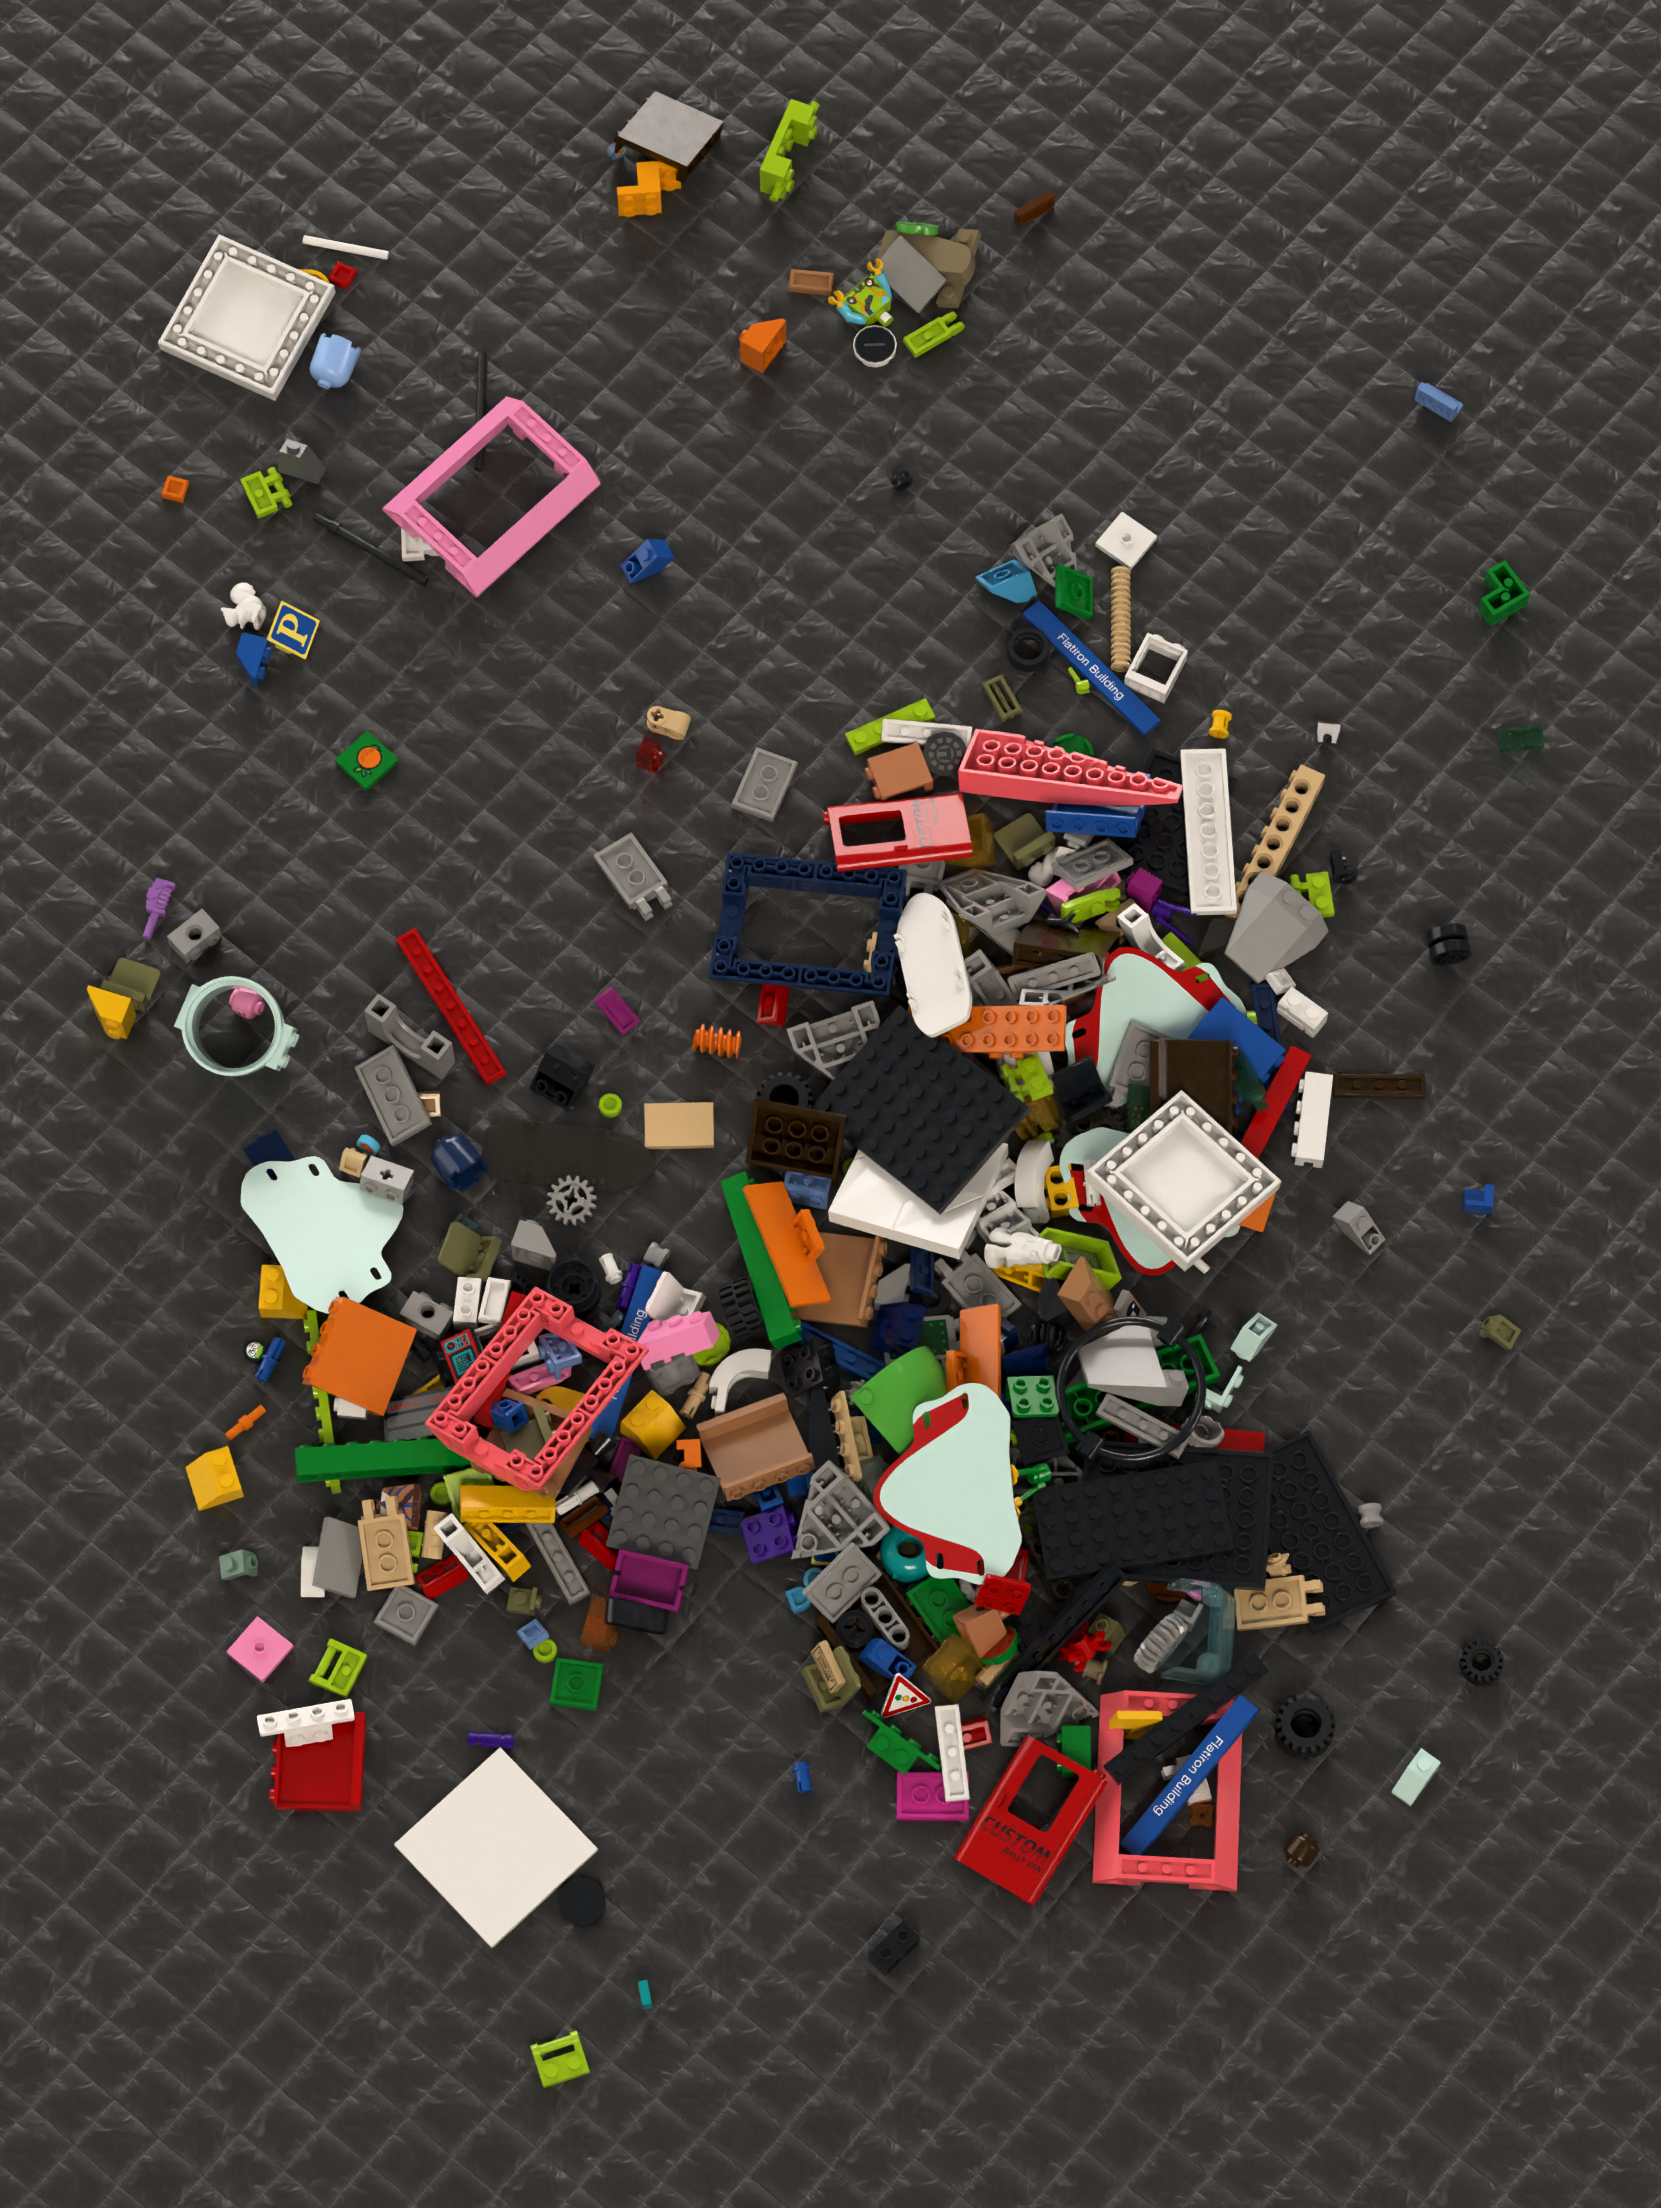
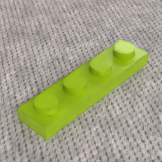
(870, 734)

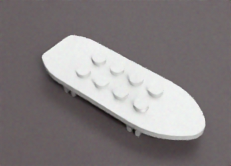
(933, 965)

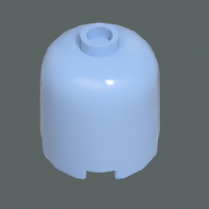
(333, 361)

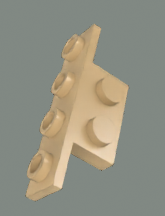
(853, 1437)

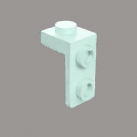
(1217, 1402)

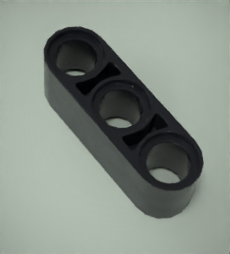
(636, 1616)

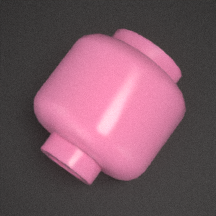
(246, 1003)

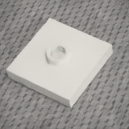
(1126, 541)

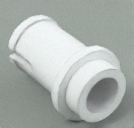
(613, 1274)

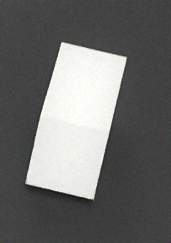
(308, 1564)

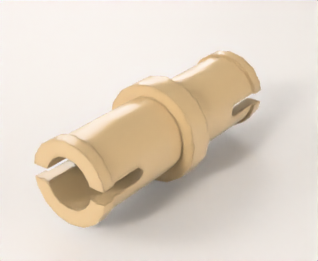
(696, 1396)

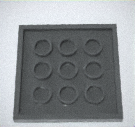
(663, 1511)

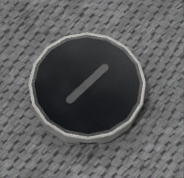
(874, 346)

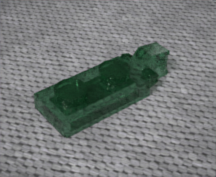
(1249, 1084)

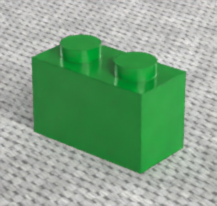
(1076, 1745)

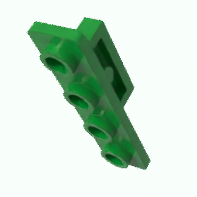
(895, 1749)

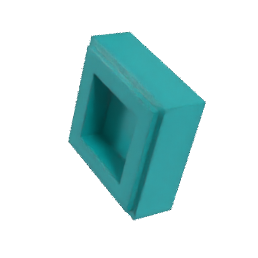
(645, 1995)

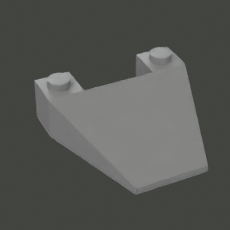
(1129, 1366)

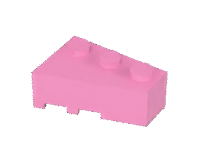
(1063, 892)
(678, 1336)

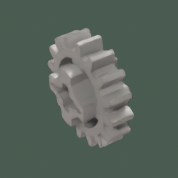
(574, 1190)

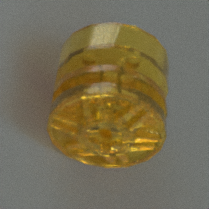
(1043, 1113)

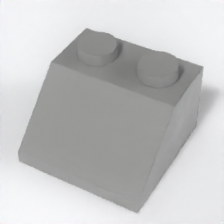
(532, 1246)

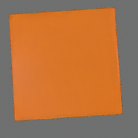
(175, 489)

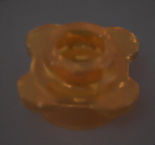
(1196, 1810)

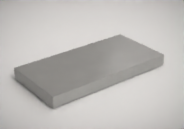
(393, 1095)

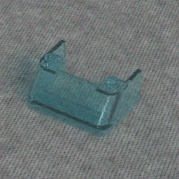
(1221, 1633)

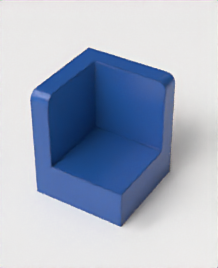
(1479, 1200)
(799, 1485)

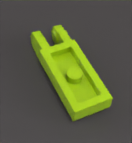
(932, 334)
(1092, 904)

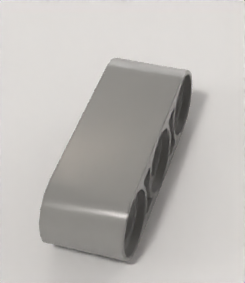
(881, 1608)

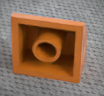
(762, 343)

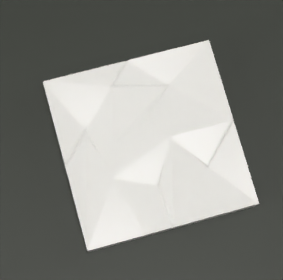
(246, 317)
(1182, 1180)
(884, 1207)

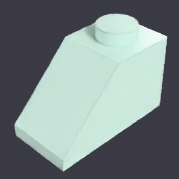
(1253, 1337)
(1416, 1777)

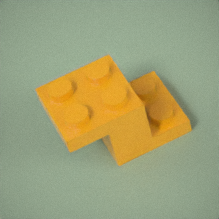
(646, 197)

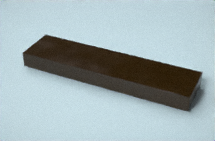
(1379, 1086)

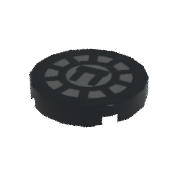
(944, 753)

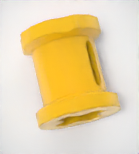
(1220, 724)

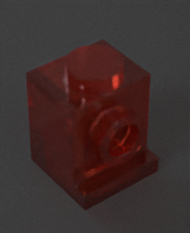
(650, 755)

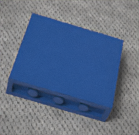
(1096, 820)
(1230, 1024)

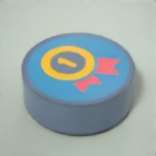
(615, 156)

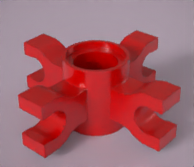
(1083, 1647)

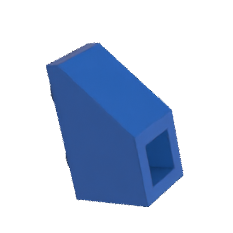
(647, 560)
(252, 655)
(886, 1659)

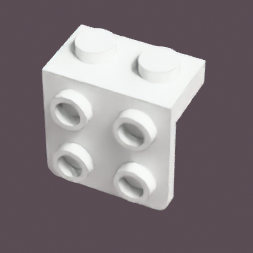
(672, 1299)

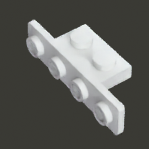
(306, 1723)

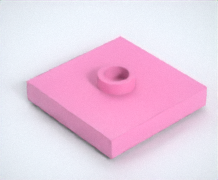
(260, 1649)

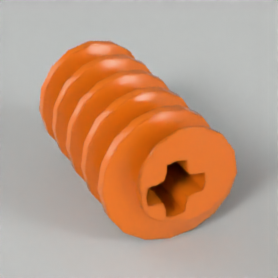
(718, 1041)

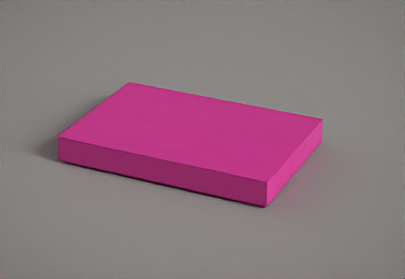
(923, 1799)

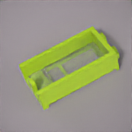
(1094, 1250)

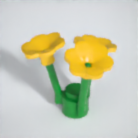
(1036, 1475)

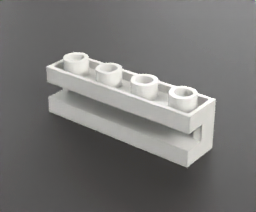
(1313, 1119)

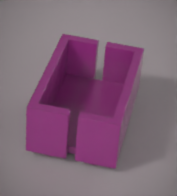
(650, 1580)

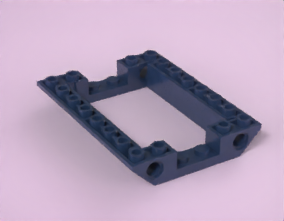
(807, 876)

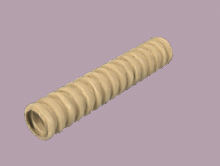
(1120, 619)

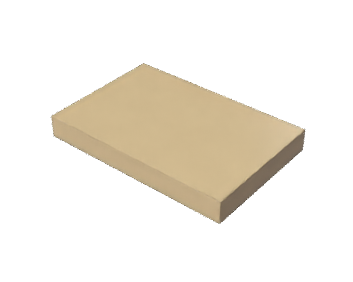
(679, 1125)

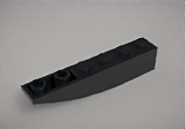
(822, 1431)

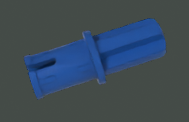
(270, 1359)

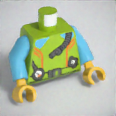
(868, 300)

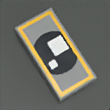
(1128, 1306)

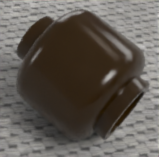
(1301, 1850)

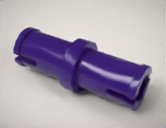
(628, 1287)

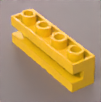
(504, 1505)

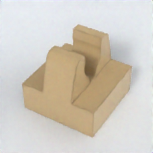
(353, 1162)

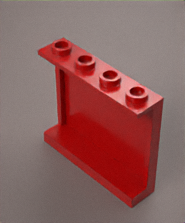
(321, 1773)

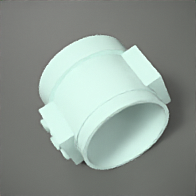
(190, 1017)

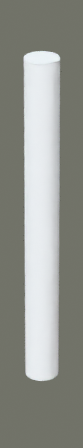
(340, 246)

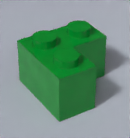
(1506, 594)

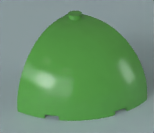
(895, 1393)

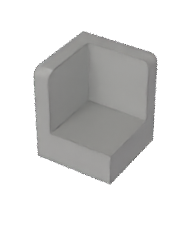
(1188, 1613)

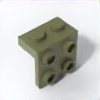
(1024, 841)
(133, 981)
(468, 1252)
(531, 1436)
(819, 1689)

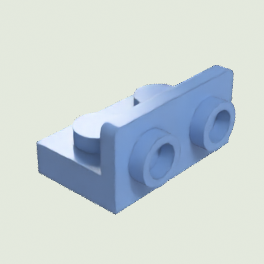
(1438, 401)
(807, 1189)
(557, 1353)

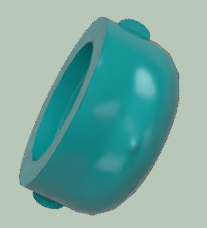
(897, 1566)

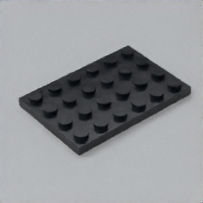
(1161, 835)

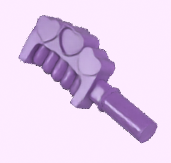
(156, 902)

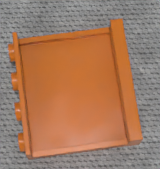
(359, 1355)

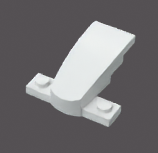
(1002, 1210)

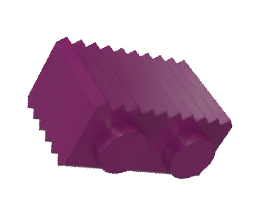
(1143, 889)

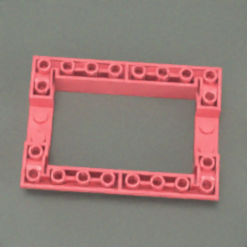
(536, 1312)
(1122, 1869)

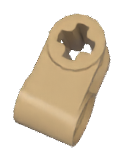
(670, 722)

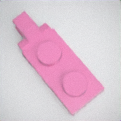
(535, 1379)

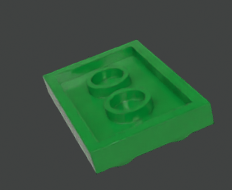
(936, 1603)

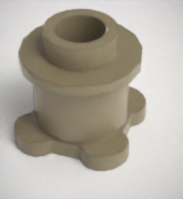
(1095, 1669)

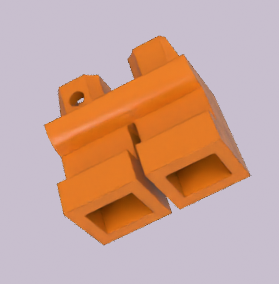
(692, 1453)

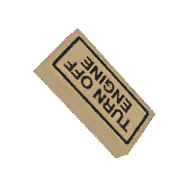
(828, 1666)

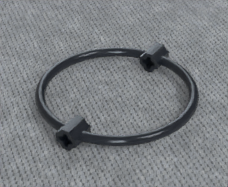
(1170, 1335)

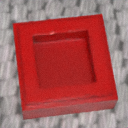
(342, 275)

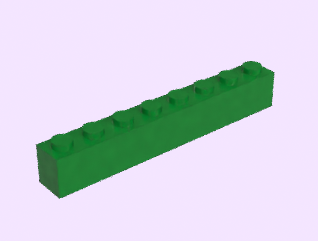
(776, 1311)
(375, 1459)

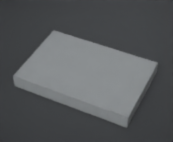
(911, 274)
(764, 784)
(1092, 864)
(338, 1558)
(842, 1582)

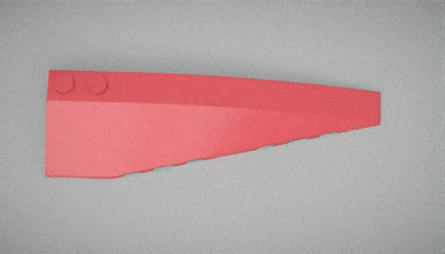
(1027, 770)

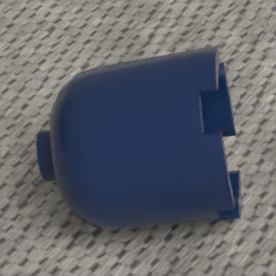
(457, 1162)

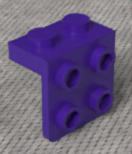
(770, 1533)

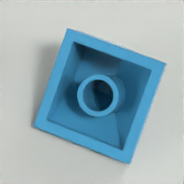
(1009, 581)

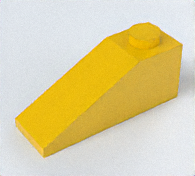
(1027, 1275)
(499, 1548)

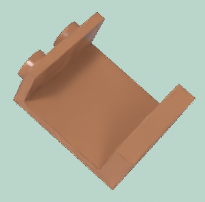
(898, 772)

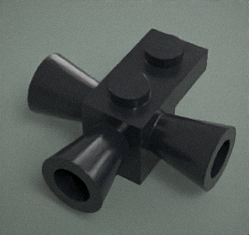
(590, 1468)

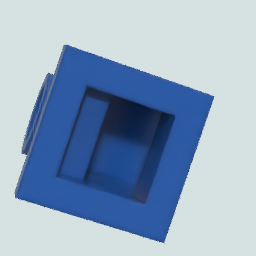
(504, 1411)

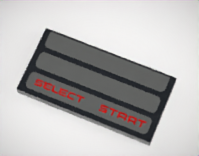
(407, 1415)

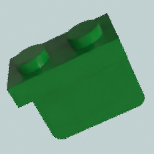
(1032, 1396)

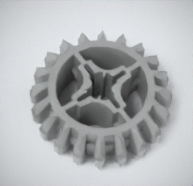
(1160, 1643)

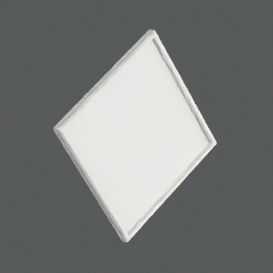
(496, 1847)

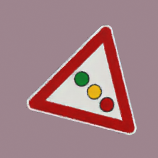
(903, 1697)

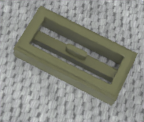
(1010, 713)

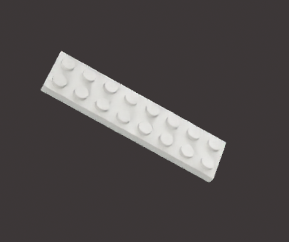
(1208, 832)

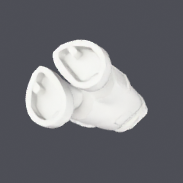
(1022, 1250)

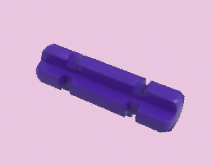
(490, 1740)

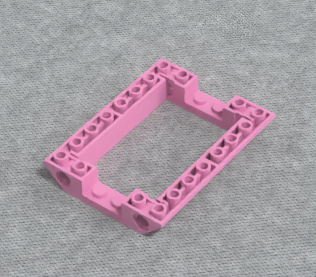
(481, 572)

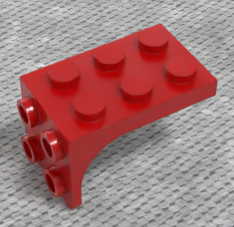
(1005, 1592)

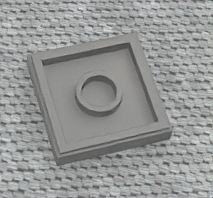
(406, 1614)

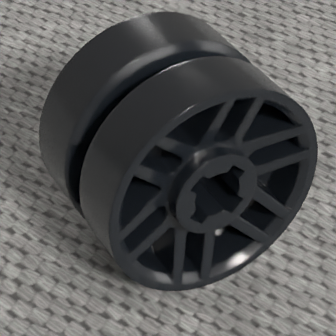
(1448, 944)

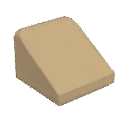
(431, 1102)

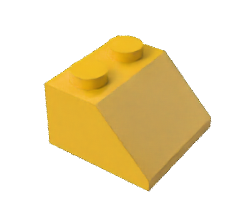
(113, 1011)
(276, 1296)
(652, 1425)
(214, 1479)

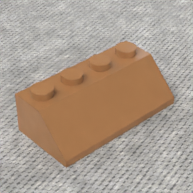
(1087, 1298)

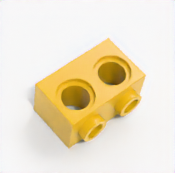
(1059, 1191)

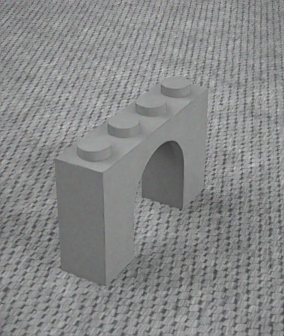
(431, 1053)

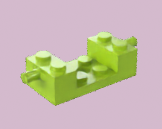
(797, 127)

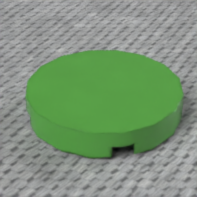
(918, 228)

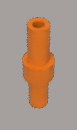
(245, 1422)

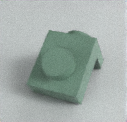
(238, 1564)

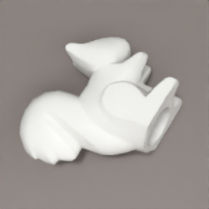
(248, 607)
(1042, 873)

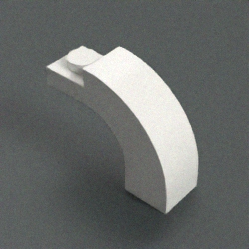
(1141, 935)
(1029, 1179)
(734, 1368)
(469, 1553)

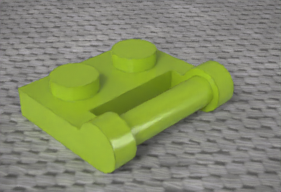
(345, 1671)
(561, 2067)

